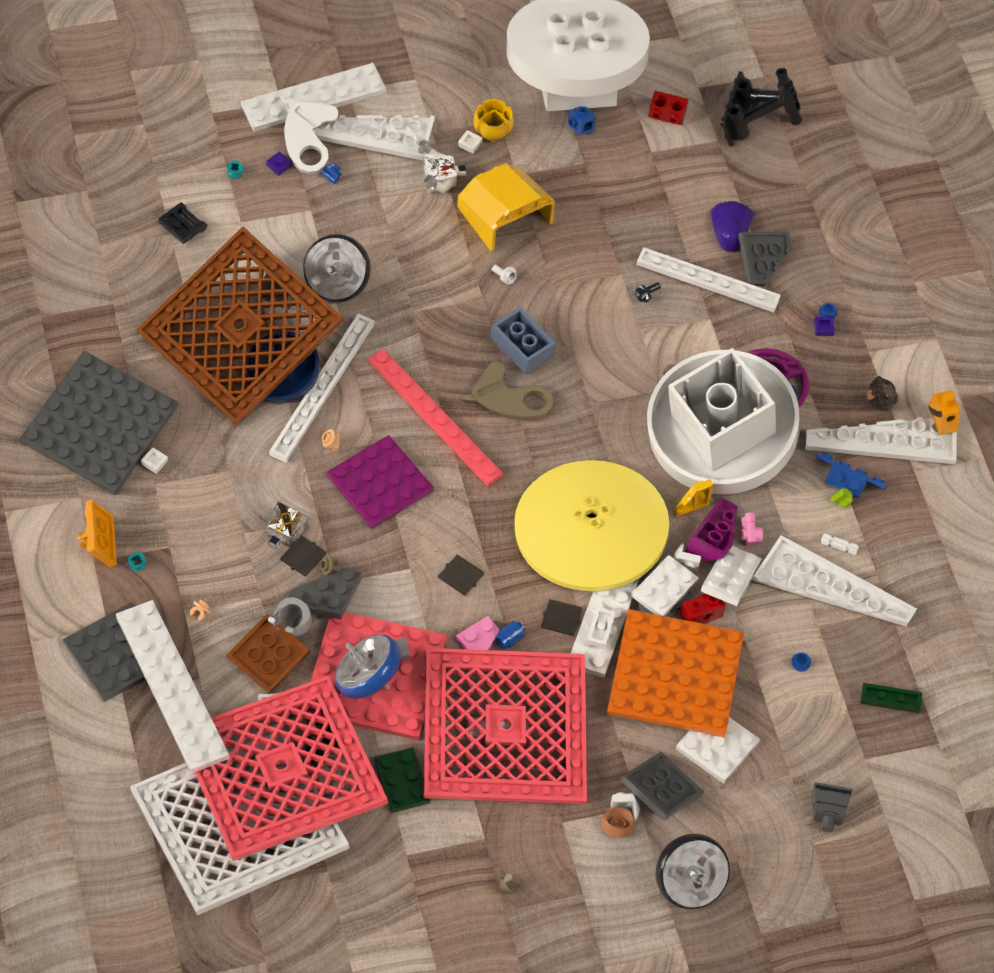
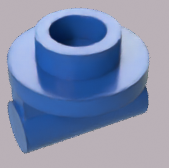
(332, 172)

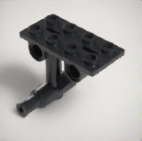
(744, 106)

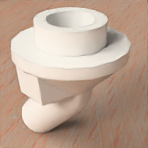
(507, 275)

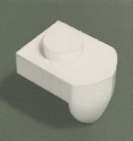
(688, 560)
(627, 801)

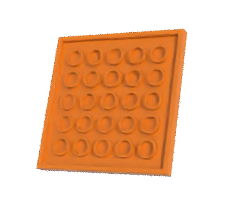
(676, 673)

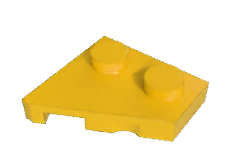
(696, 498)

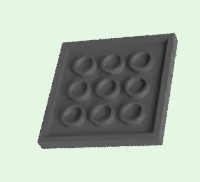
(105, 656)

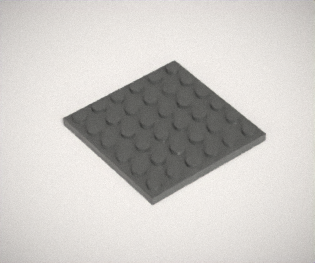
(99, 422)

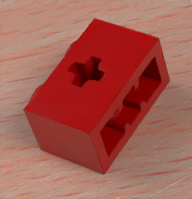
(702, 609)

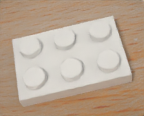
(665, 586)

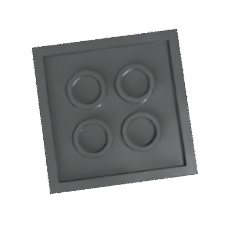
(662, 786)

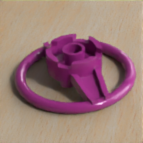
(789, 368)

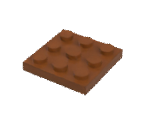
(268, 654)

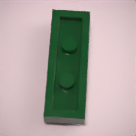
(891, 697)

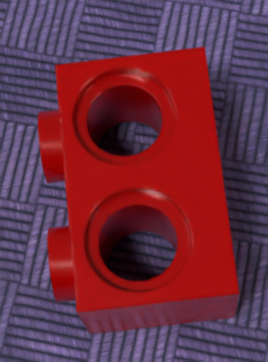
(668, 107)

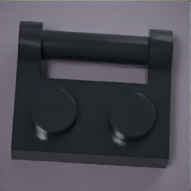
(179, 226)

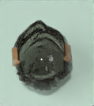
(882, 394)

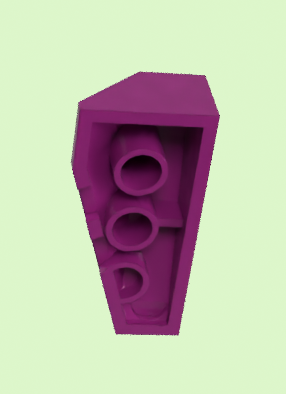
(715, 534)

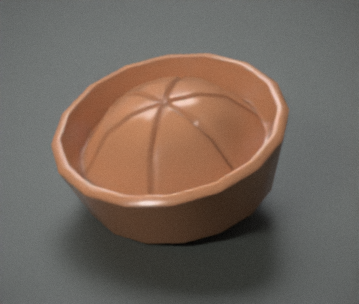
(618, 822)

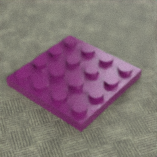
(380, 481)

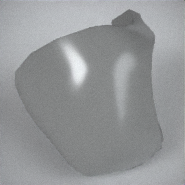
(296, 614)

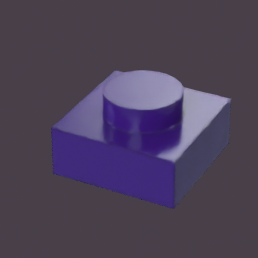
(279, 163)
(824, 326)

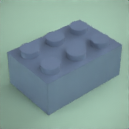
(522, 340)

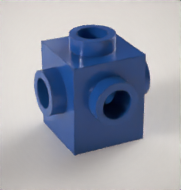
(582, 120)

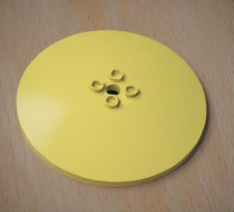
(595, 551)

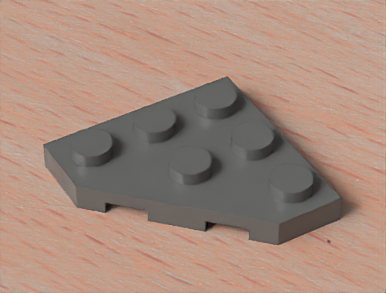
(763, 254)
(329, 594)

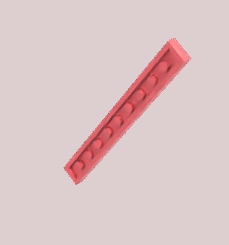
(435, 417)

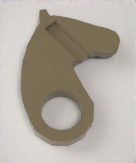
(495, 396)

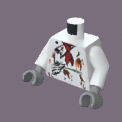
(439, 169)

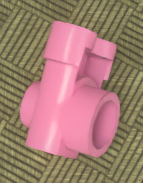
(750, 532)

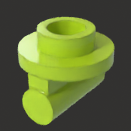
(842, 497)

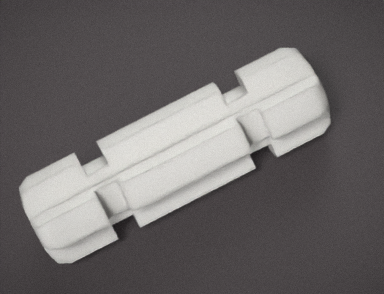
(839, 544)

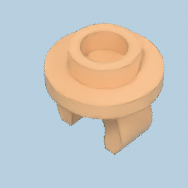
(201, 606)

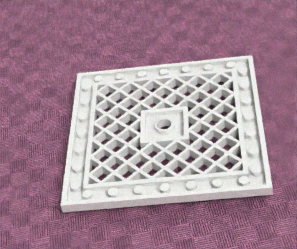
(204, 898)

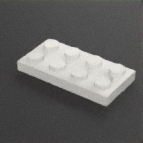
(731, 575)

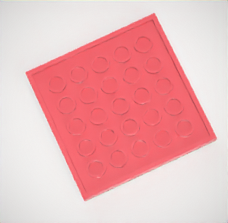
(390, 711)

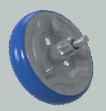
(375, 659)

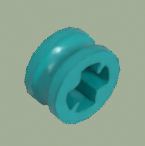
(234, 174)
(134, 556)

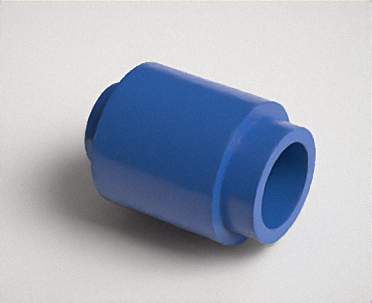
(510, 634)

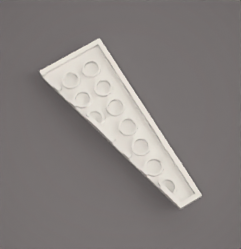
(379, 134)
(888, 439)
(810, 575)

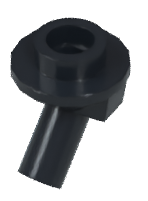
(643, 293)

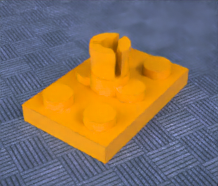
(99, 533)

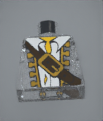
(285, 526)

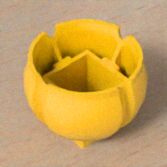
(497, 112)

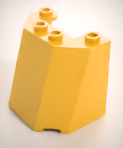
(500, 198)

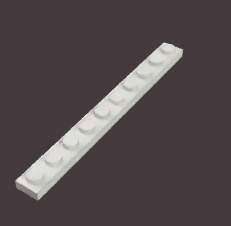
(322, 389)

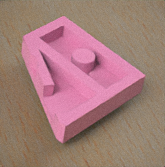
(479, 636)

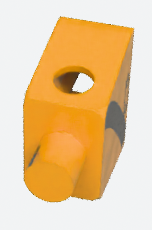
(944, 406)

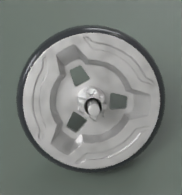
(352, 258)
(684, 853)

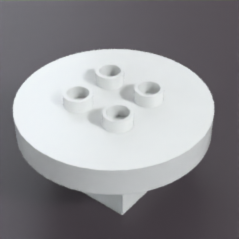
(577, 50)
(723, 421)

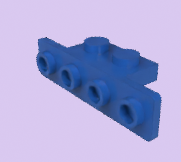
(843, 477)

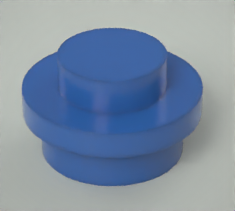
(828, 310)
(801, 662)

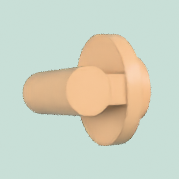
(331, 439)

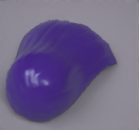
(728, 221)

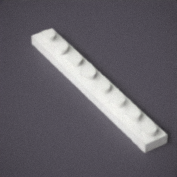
(708, 279)

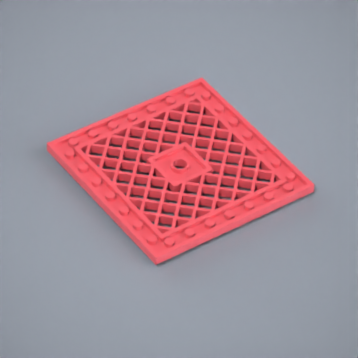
(512, 789)
(313, 818)

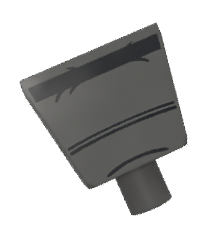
(829, 804)

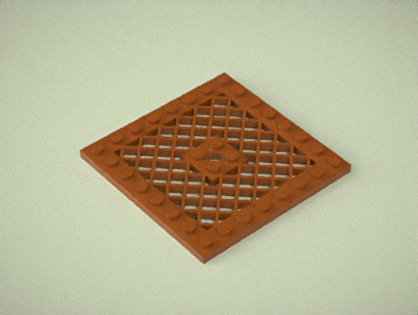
(275, 371)

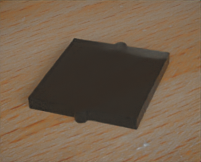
(303, 556)
(461, 575)
(561, 617)

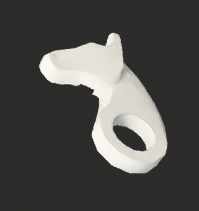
(299, 133)

